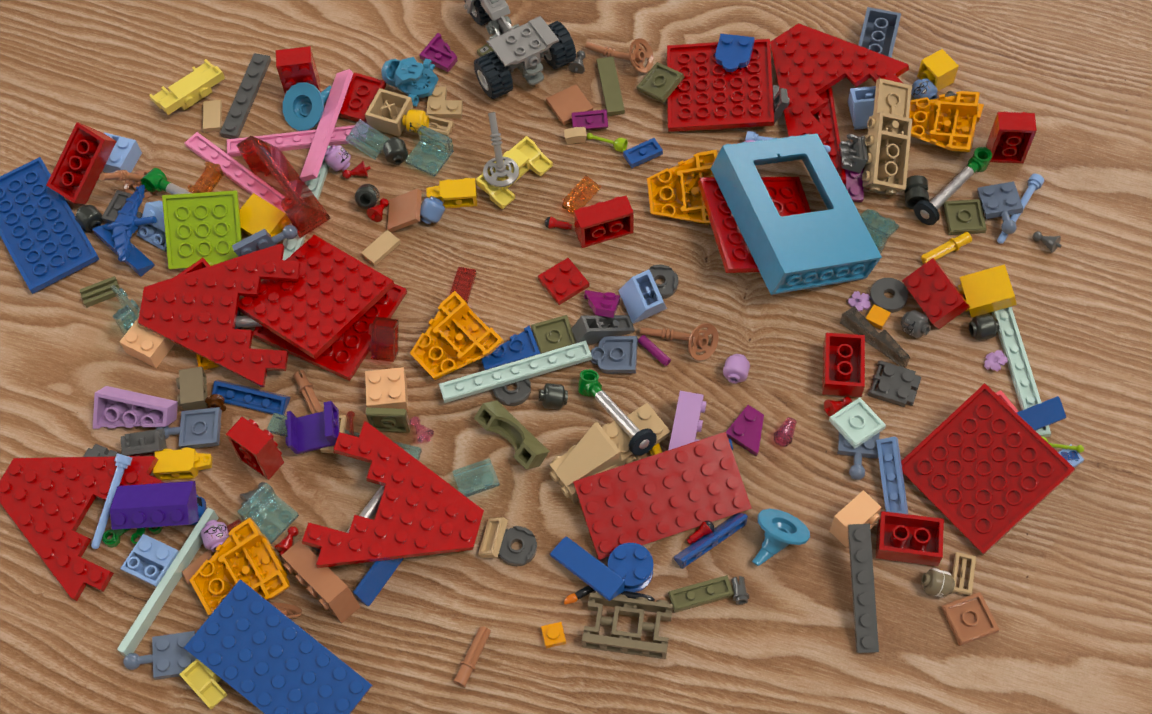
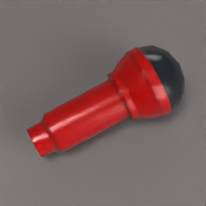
(551, 222)
(706, 527)

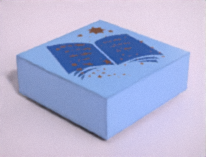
(1071, 456)

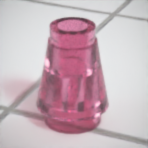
(785, 433)

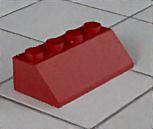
(81, 163)

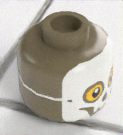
(938, 582)

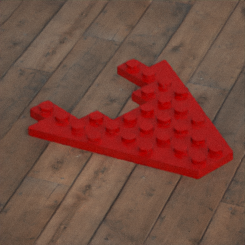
(814, 61)
(202, 309)
(50, 501)
(415, 515)

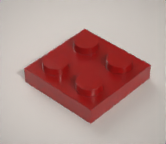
(563, 281)

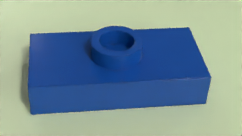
(642, 152)

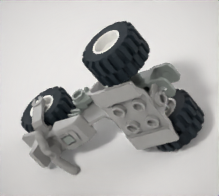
(517, 47)

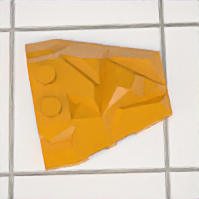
(946, 120)
(677, 192)
(454, 339)
(243, 557)

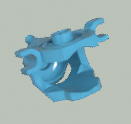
(410, 77)

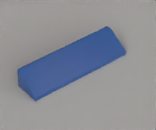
(136, 259)
(251, 397)
(1043, 413)
(711, 540)
(588, 568)
(375, 580)

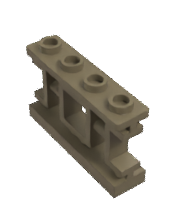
(626, 641)

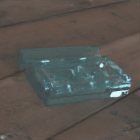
(367, 139)
(476, 478)

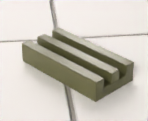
(99, 289)

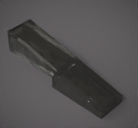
(881, 341)

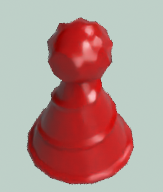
(359, 170)
(375, 213)
(832, 407)
(287, 542)

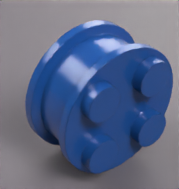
(632, 564)

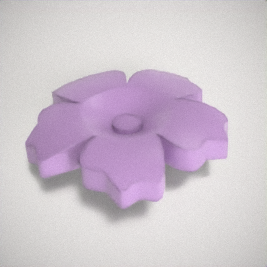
(859, 301)
(994, 360)

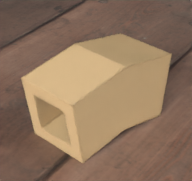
(575, 135)

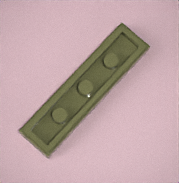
(610, 86)

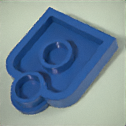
(734, 51)

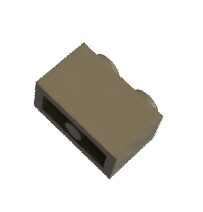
(192, 388)

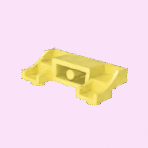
(189, 88)
(527, 157)
(204, 683)

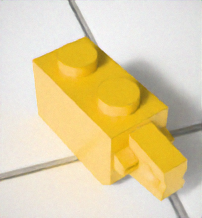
(455, 192)
(180, 464)

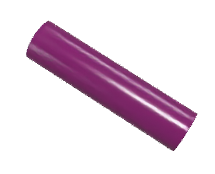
(654, 350)

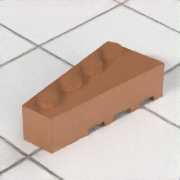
(320, 582)

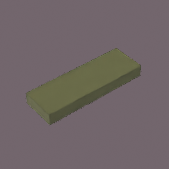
(700, 594)

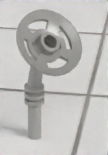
(500, 166)

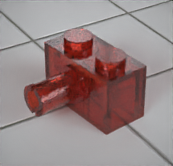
(384, 339)

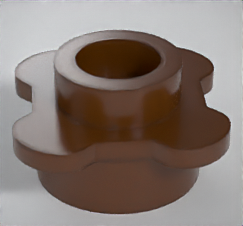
(215, 401)

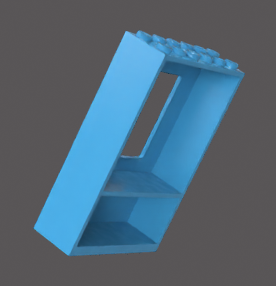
(797, 248)

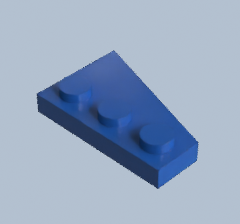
(517, 348)

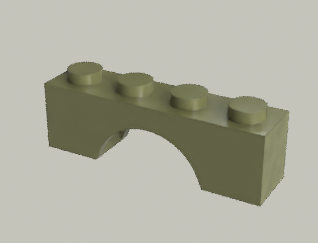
(497, 419)

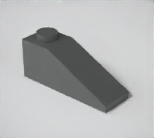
(596, 327)

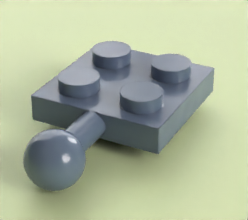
(1001, 201)
(263, 240)
(197, 428)
(867, 449)
(168, 655)

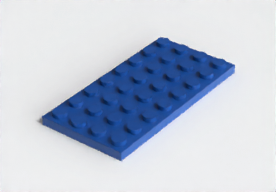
(40, 228)
(274, 659)

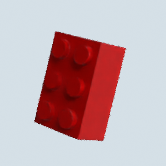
(297, 66)
(1011, 136)
(604, 221)
(936, 293)
(843, 365)
(255, 447)
(910, 538)

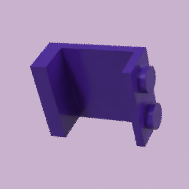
(313, 430)

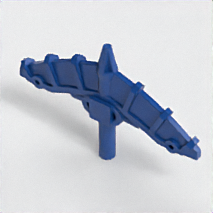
(128, 223)

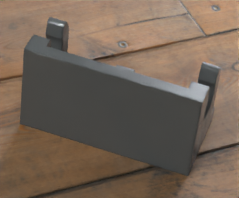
(853, 154)
(143, 442)

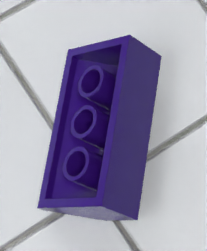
(154, 505)

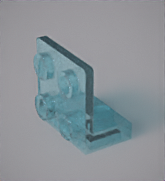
(431, 151)
(879, 227)
(128, 314)
(268, 512)

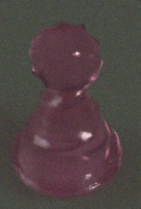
(423, 433)

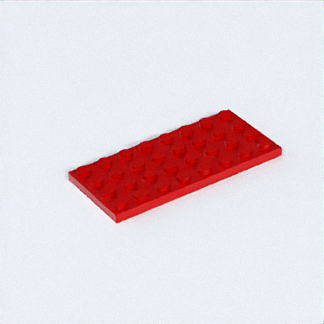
(662, 494)

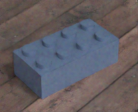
(880, 31)

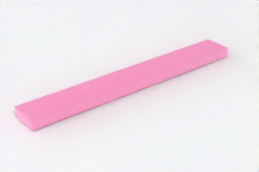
(326, 126)
(293, 140)
(234, 170)

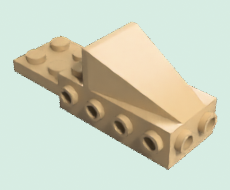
(888, 138)
(603, 450)

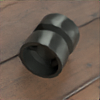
(916, 190)

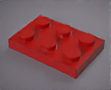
(360, 96)

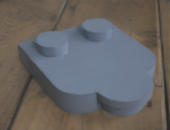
(616, 354)

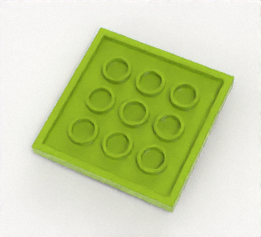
(201, 227)

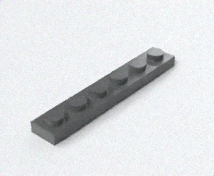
(245, 96)
(863, 588)

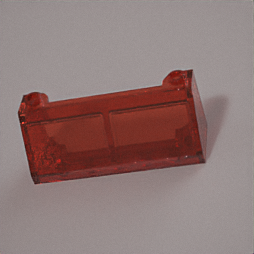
(300, 204)

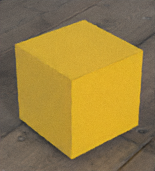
(938, 69)

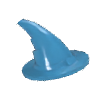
(304, 105)
(780, 531)

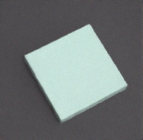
(857, 422)

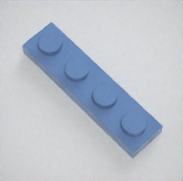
(892, 475)

